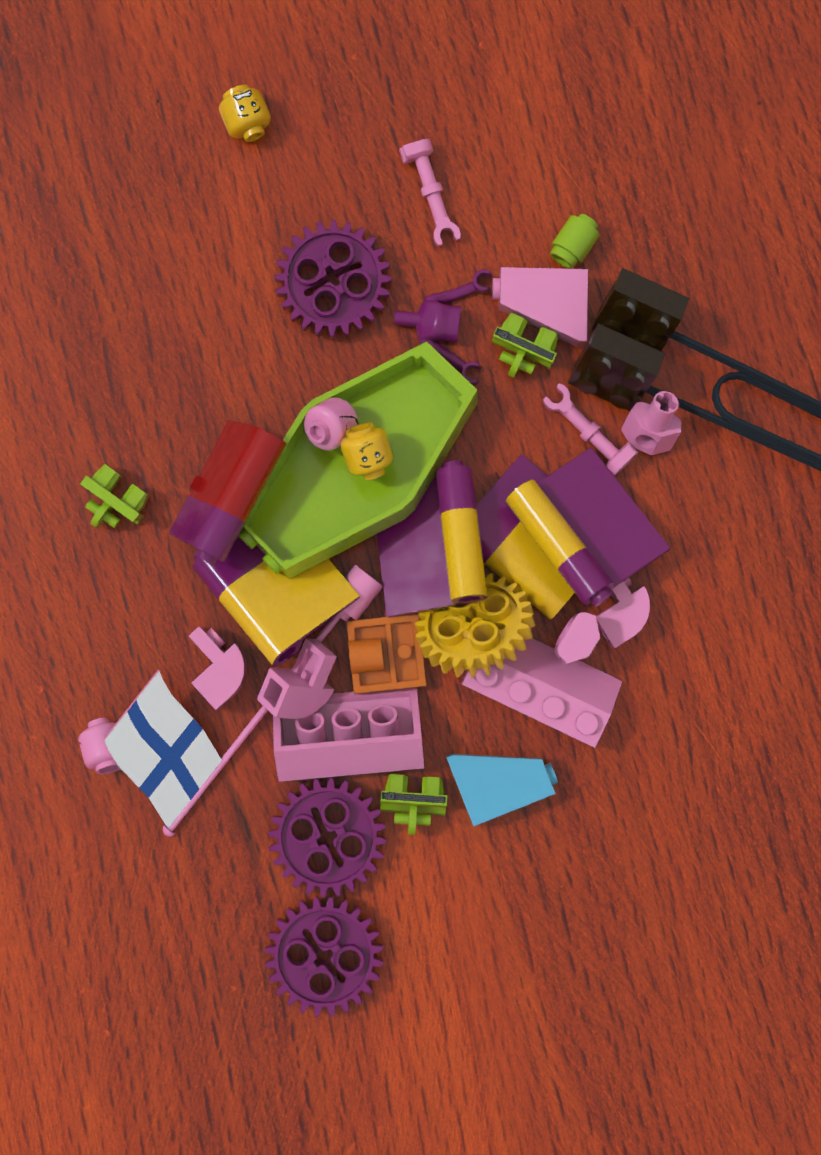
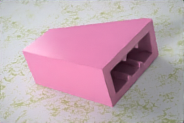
(546, 299)

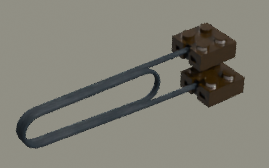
(627, 355)

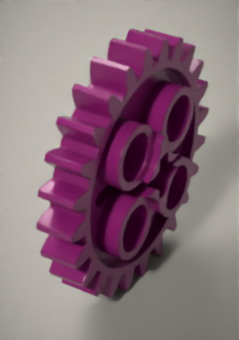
(316, 251)
(296, 850)
(297, 974)

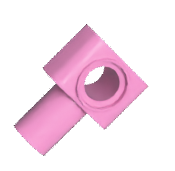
(653, 426)
(577, 638)

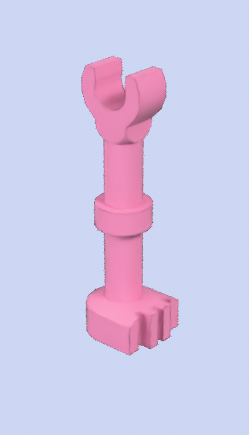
(419, 152)
(590, 432)

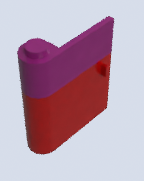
(227, 490)

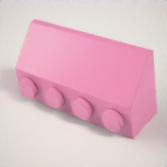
(558, 694)
(351, 736)

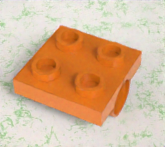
(385, 654)

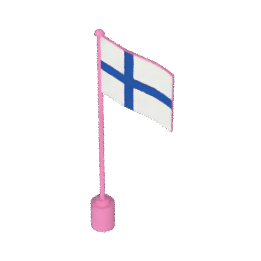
(168, 748)

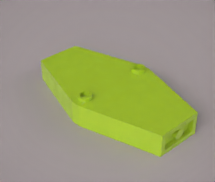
(319, 507)

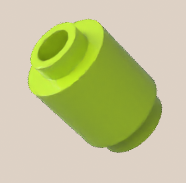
(574, 241)

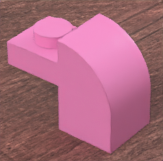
(624, 617)
(225, 673)
(300, 690)

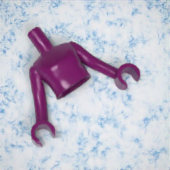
(441, 321)

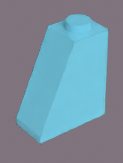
(500, 783)

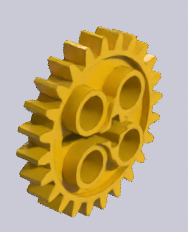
(477, 632)

